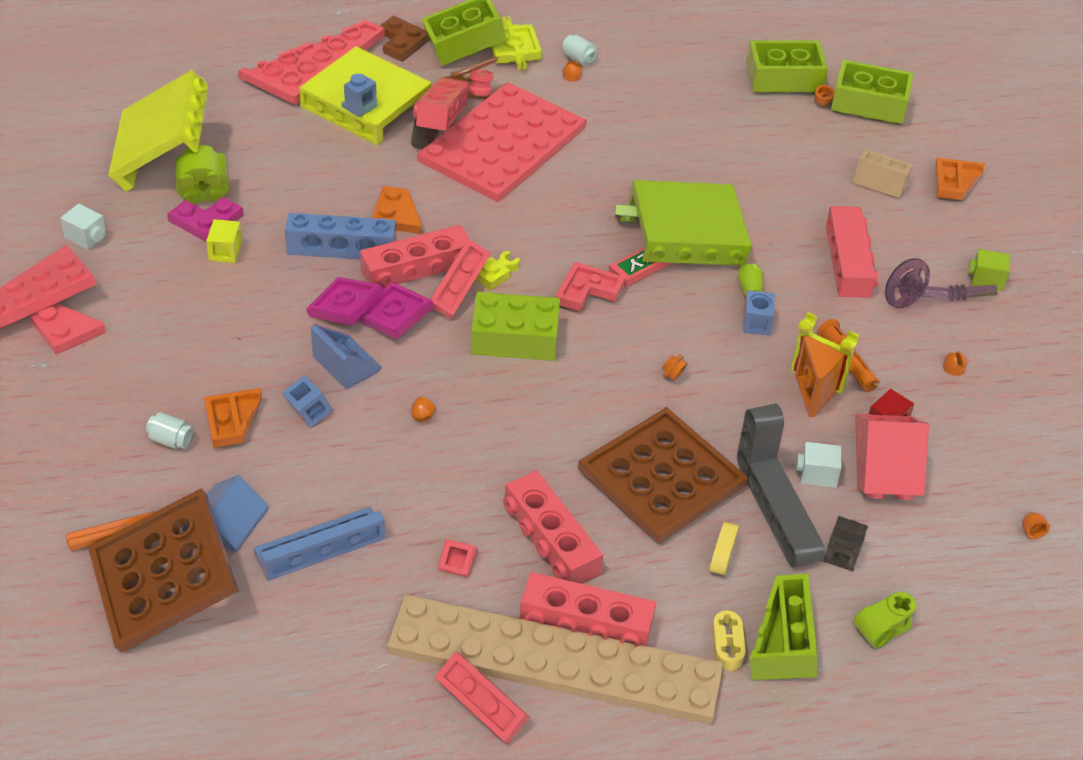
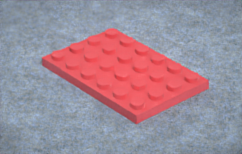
(501, 141)

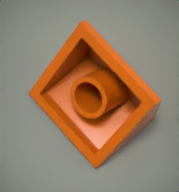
(817, 373)

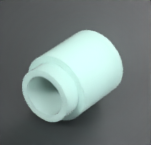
(579, 49)
(169, 431)

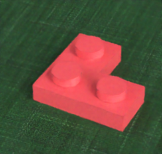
(587, 280)

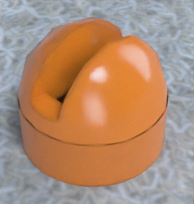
(572, 71)
(821, 93)
(950, 363)
(422, 409)
(1035, 525)

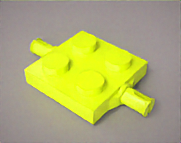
(520, 45)

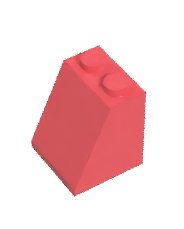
(891, 455)

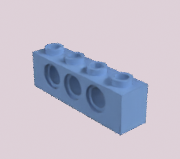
(335, 235)

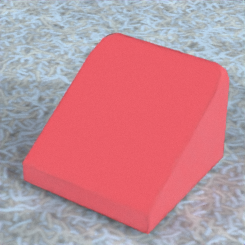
(457, 558)

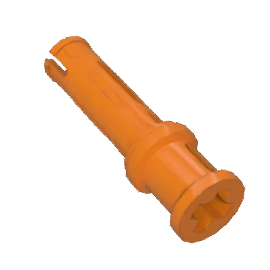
(858, 368)

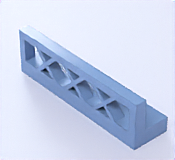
(320, 543)

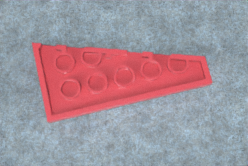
(304, 62)
(44, 285)

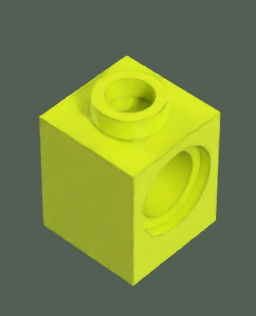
(224, 241)

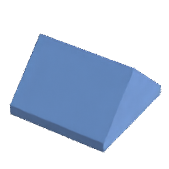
(342, 356)
(236, 511)

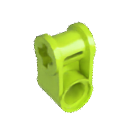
(886, 618)

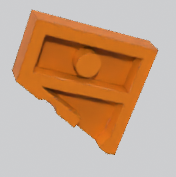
(956, 177)
(398, 205)
(231, 415)

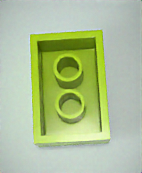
(464, 30)
(786, 65)
(872, 91)
(515, 326)

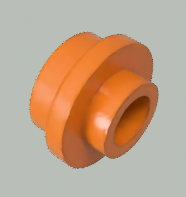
(674, 367)

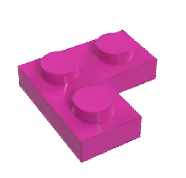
(199, 221)

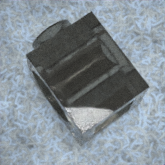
(845, 543)

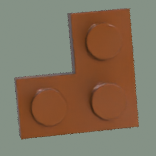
(404, 38)

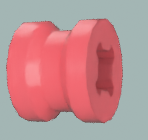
(480, 82)

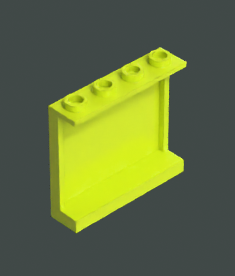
(395, 90)
(158, 125)

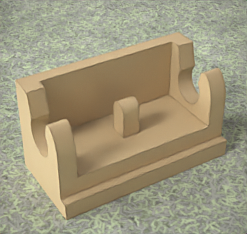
(882, 173)

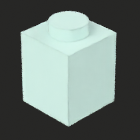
(83, 226)
(819, 464)

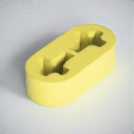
(724, 548)
(734, 640)

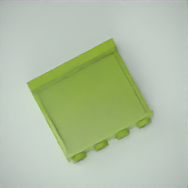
(690, 222)

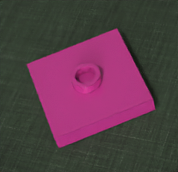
(344, 300)
(396, 311)

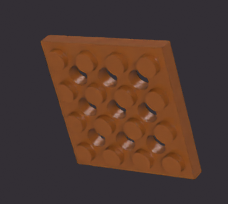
(662, 489)
(180, 573)

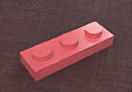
(459, 278)
(482, 697)

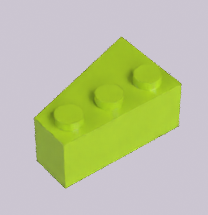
(787, 633)

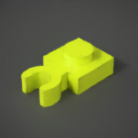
(497, 271)

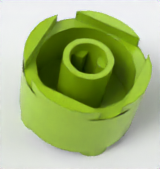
(202, 175)

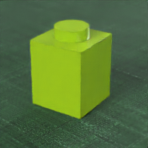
(989, 268)

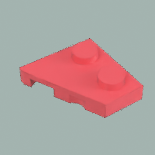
(64, 327)

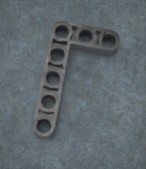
(772, 488)

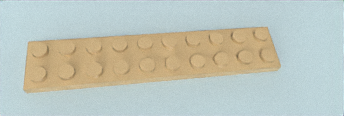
(558, 659)

